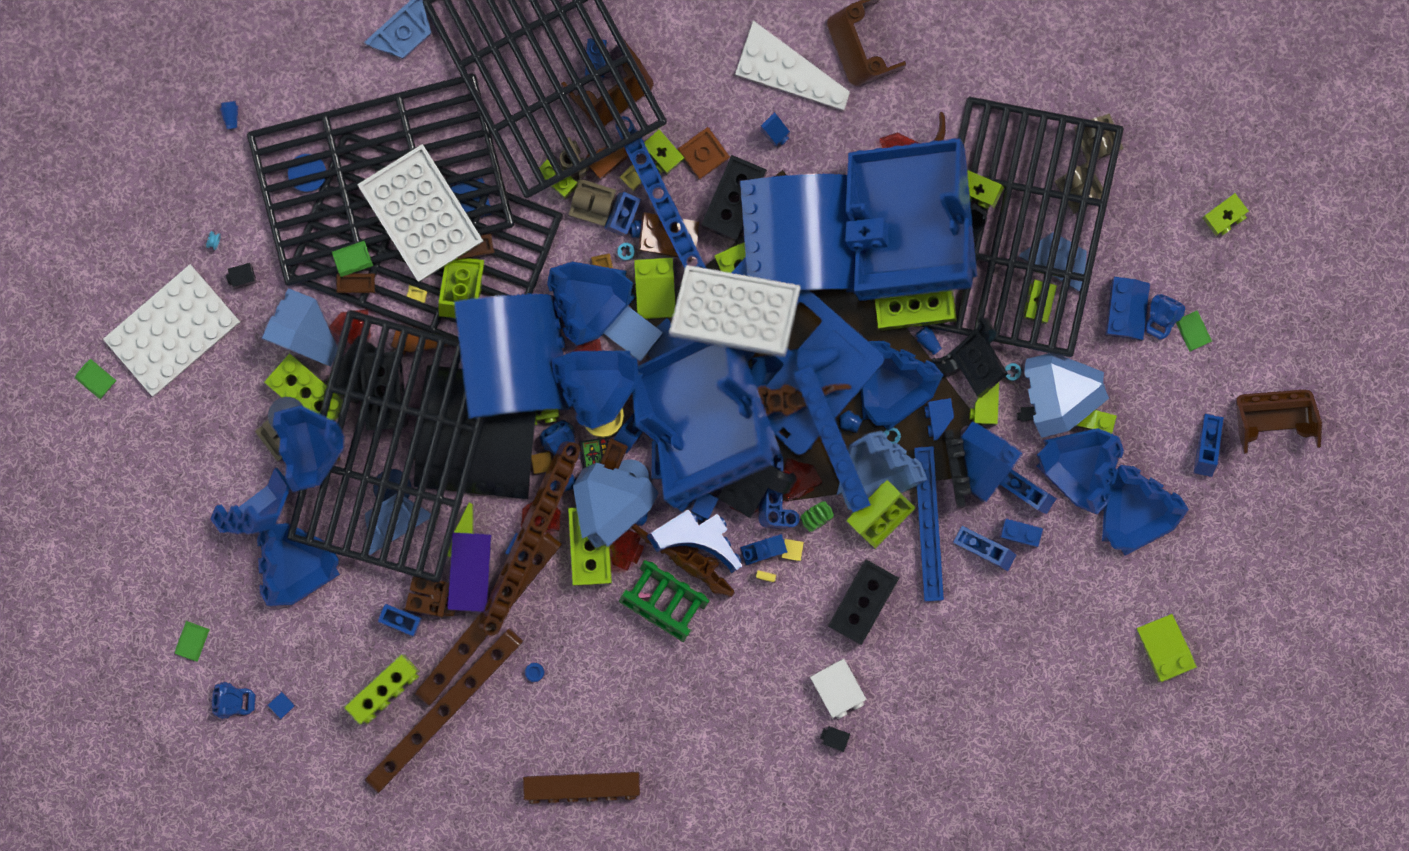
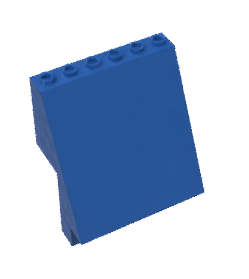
(928, 214)
(703, 417)

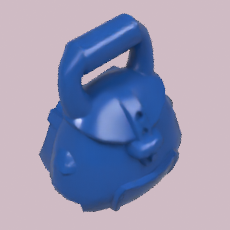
(1164, 312)
(557, 434)
(229, 700)

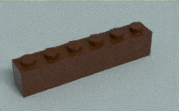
(581, 786)

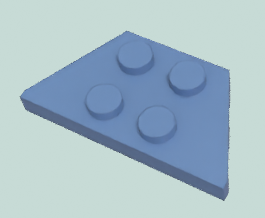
(402, 31)
(1061, 258)
(402, 522)

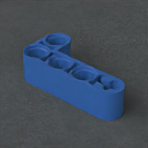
(775, 508)

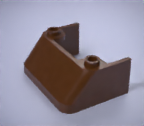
(849, 48)
(615, 94)
(1277, 412)

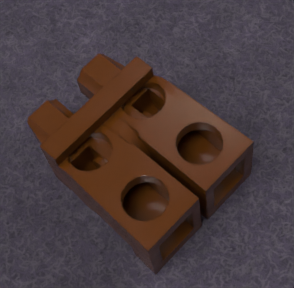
(434, 603)

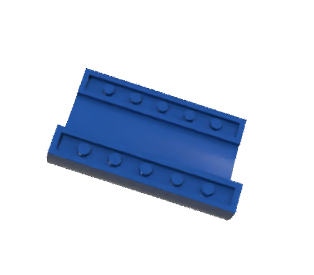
(798, 230)
(509, 353)

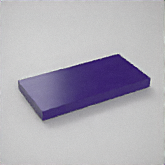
(469, 571)

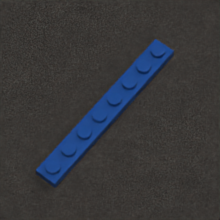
(831, 438)
(929, 527)

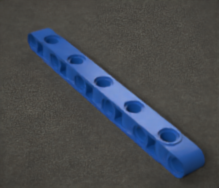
(665, 205)

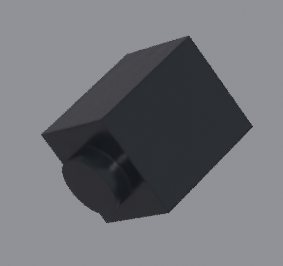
(241, 276)
(835, 738)

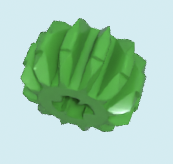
(817, 516)

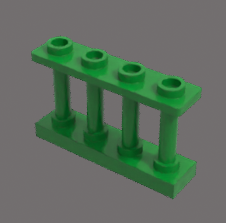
(663, 619)

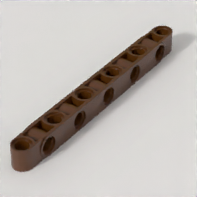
(529, 538)
(473, 636)
(454, 700)

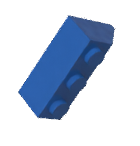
(1127, 308)

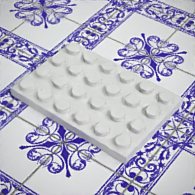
(420, 213)
(735, 310)
(171, 330)

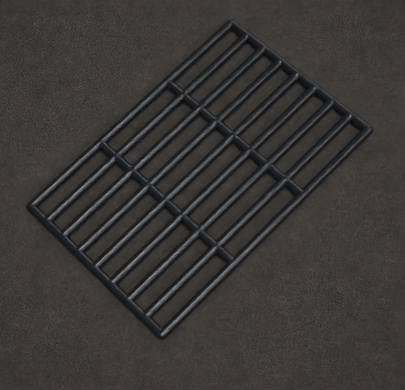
(560, 93)
(344, 188)
(1046, 193)
(382, 248)
(383, 483)

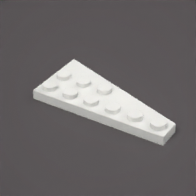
(780, 67)

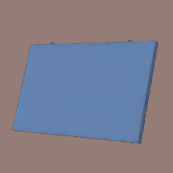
(633, 333)

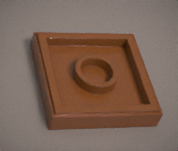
(703, 153)

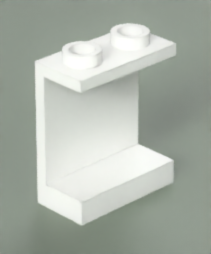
(838, 689)

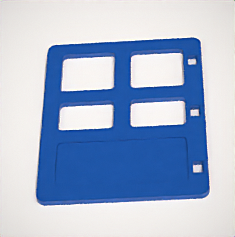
(855, 367)

